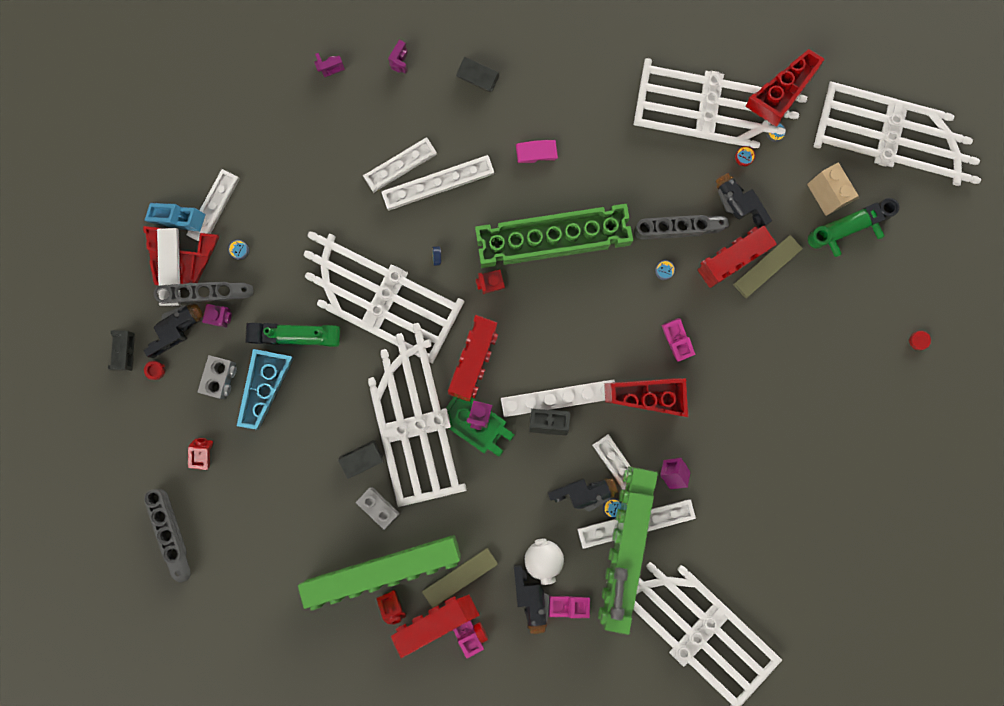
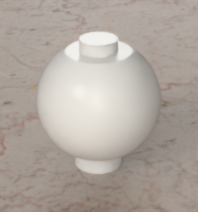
(544, 561)

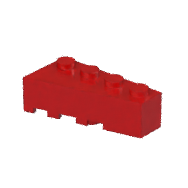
(780, 93)
(737, 256)
(473, 358)
(655, 395)
(435, 625)

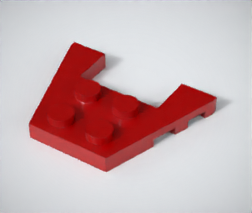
(191, 263)

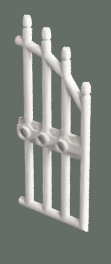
(708, 108)
(891, 133)
(383, 299)
(420, 424)
(698, 635)

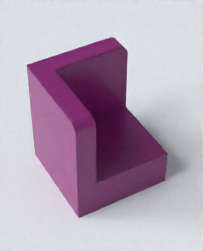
(675, 473)

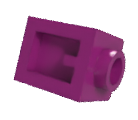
(397, 56)
(330, 66)
(217, 315)
(479, 415)

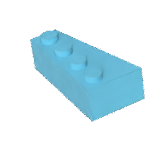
(262, 384)

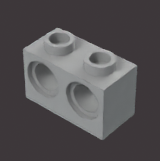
(211, 376)
(377, 508)

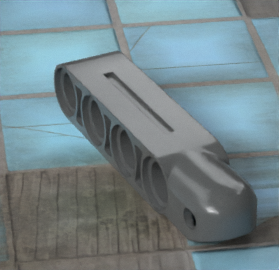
(711, 224)
(234, 288)
(176, 565)

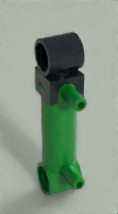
(865, 218)
(292, 334)

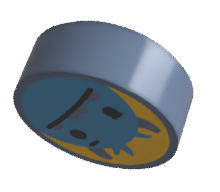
(238, 249)
(664, 270)

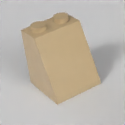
(832, 189)

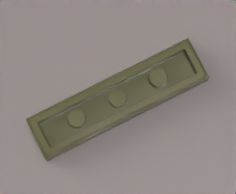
(767, 266)
(459, 577)

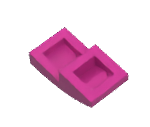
(536, 150)
(678, 340)
(569, 606)
(468, 640)

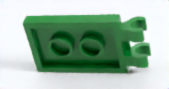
(481, 439)

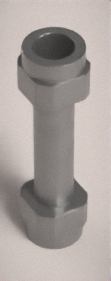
(617, 611)

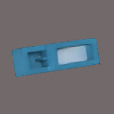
(175, 216)

